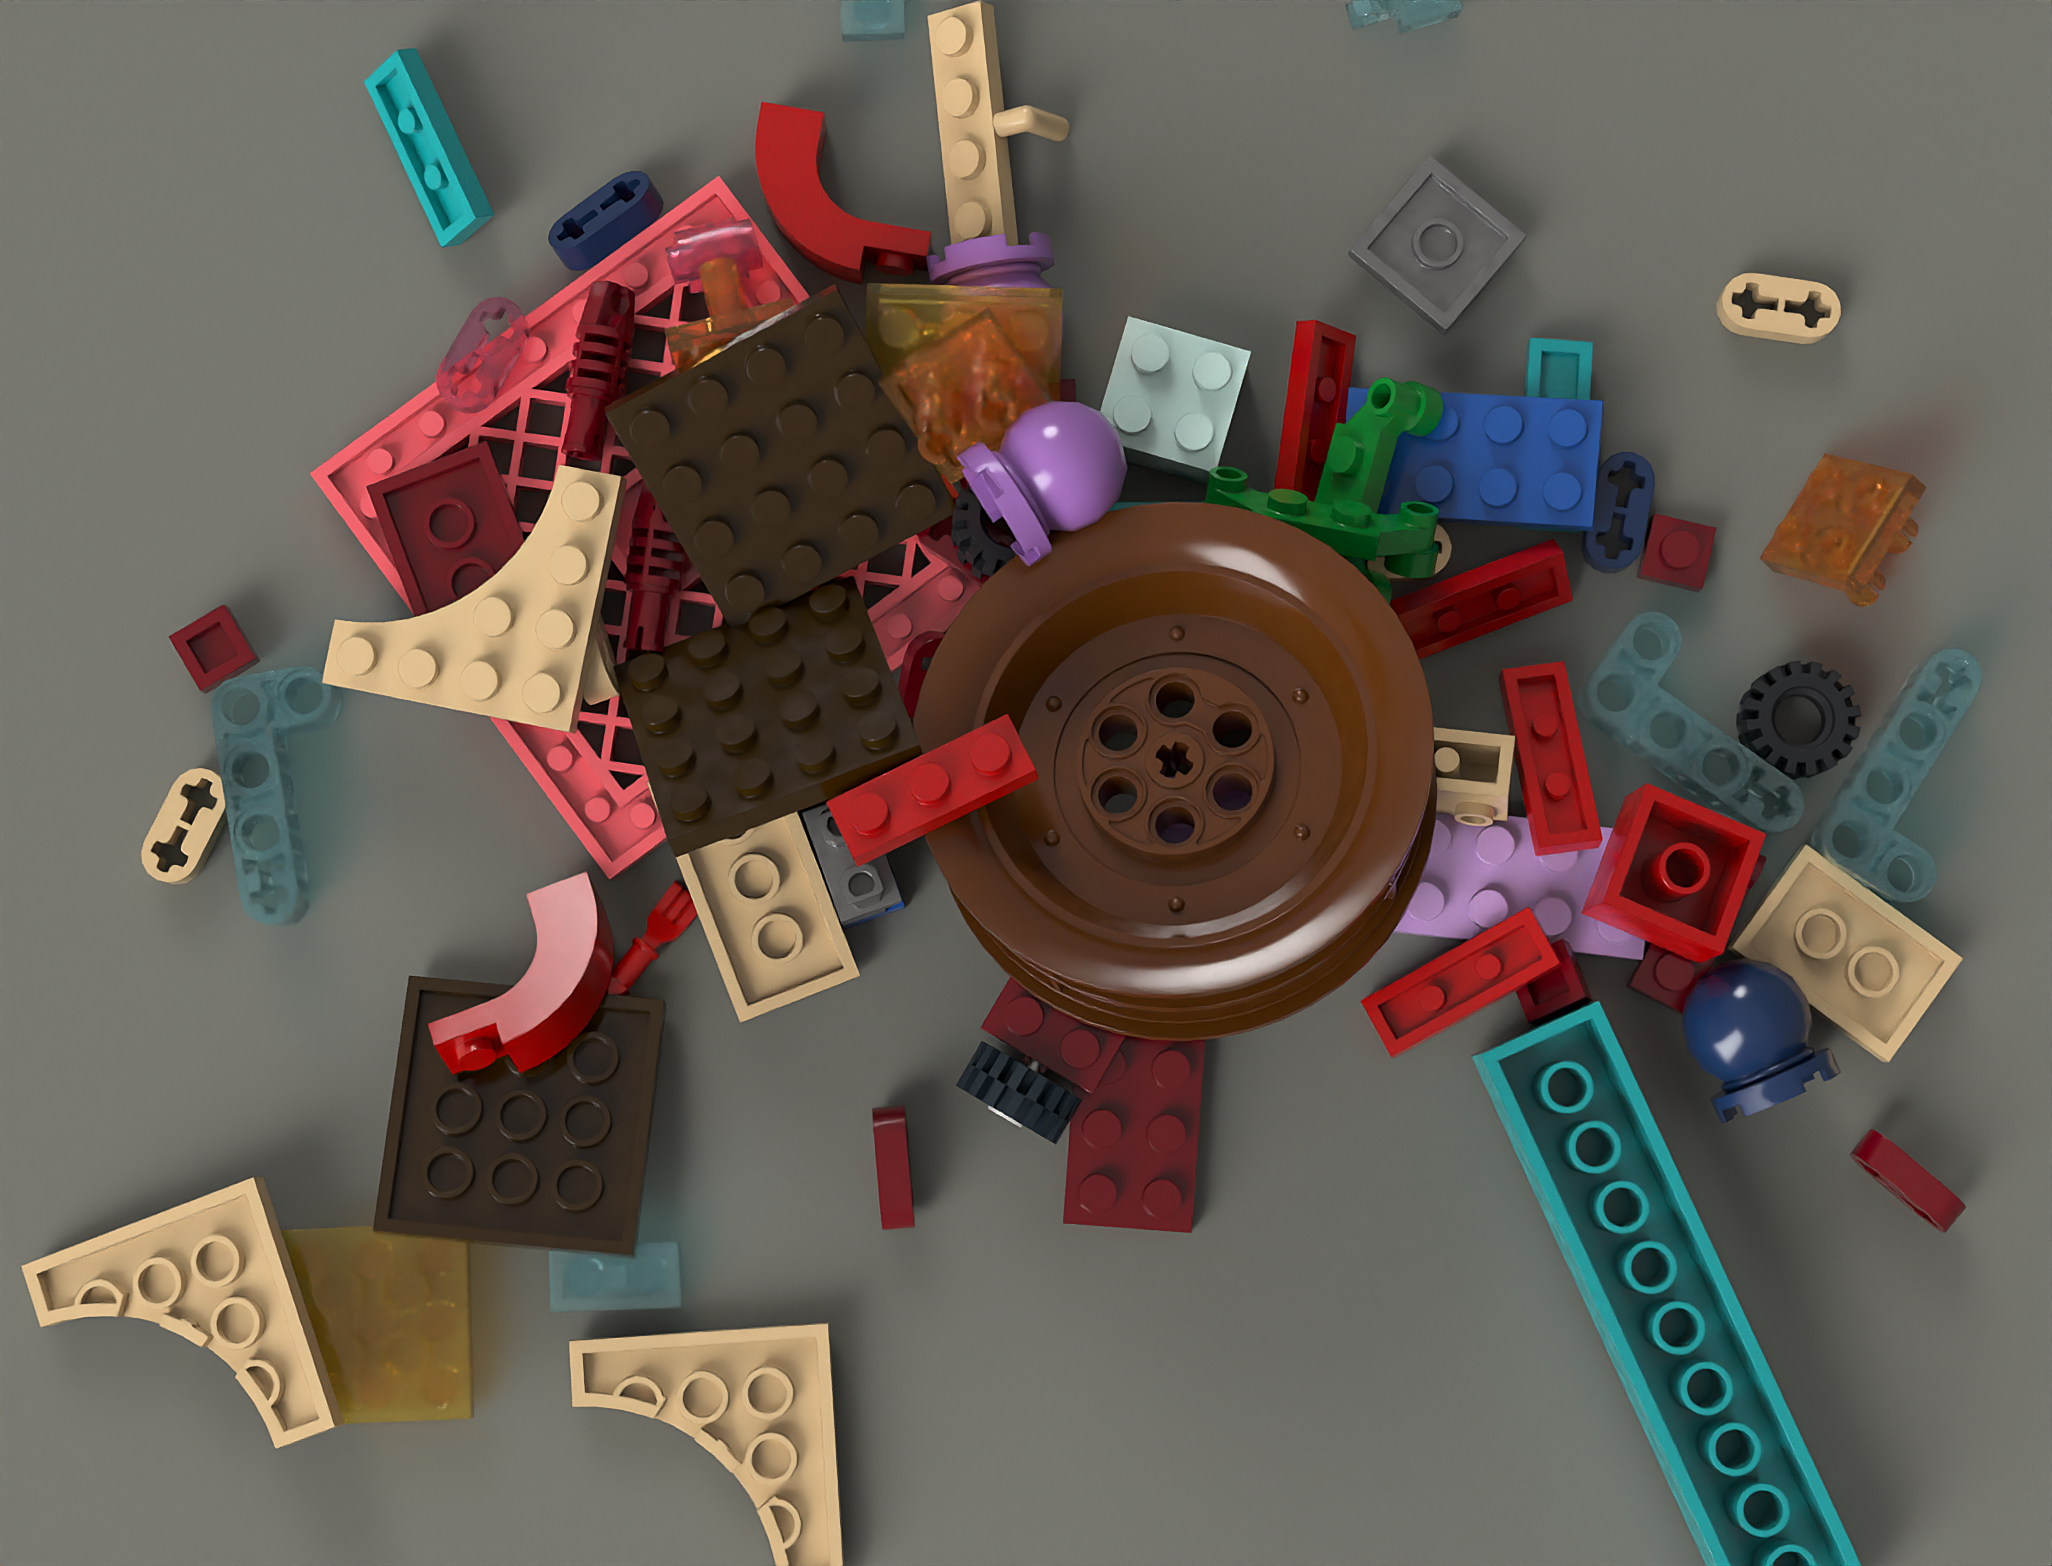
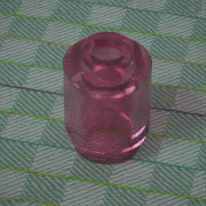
(713, 241)

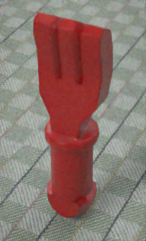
(664, 925)

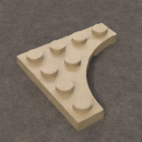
(519, 639)
(217, 1279)
(750, 1400)

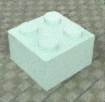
(1173, 398)

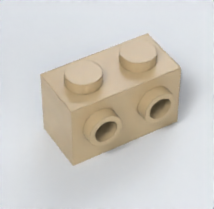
(1473, 775)

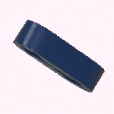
(605, 220)
(1632, 516)

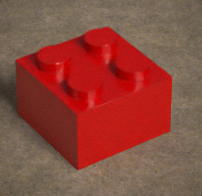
(1674, 873)

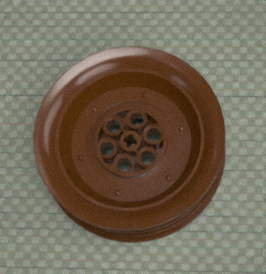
(1261, 899)

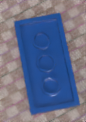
(1500, 461)

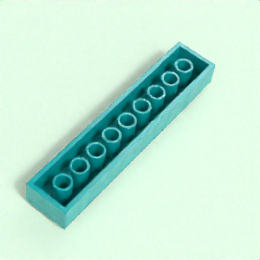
(1660, 1296)

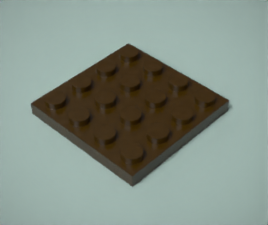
(781, 458)
(765, 716)
(528, 1154)

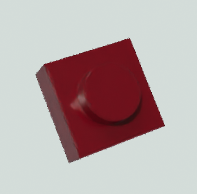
(1676, 552)
(214, 648)
(1556, 991)

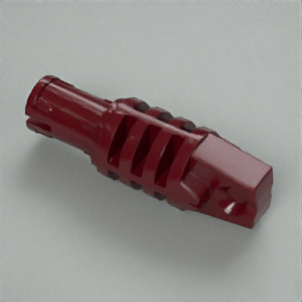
(597, 371)
(651, 575)

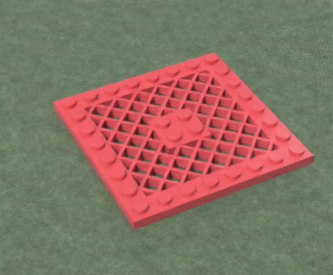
(610, 821)

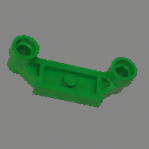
(1365, 447)
(1345, 526)

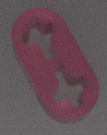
(469, 348)

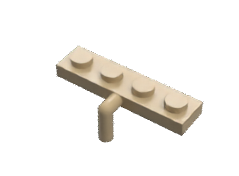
(976, 125)

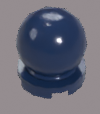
(1753, 1034)

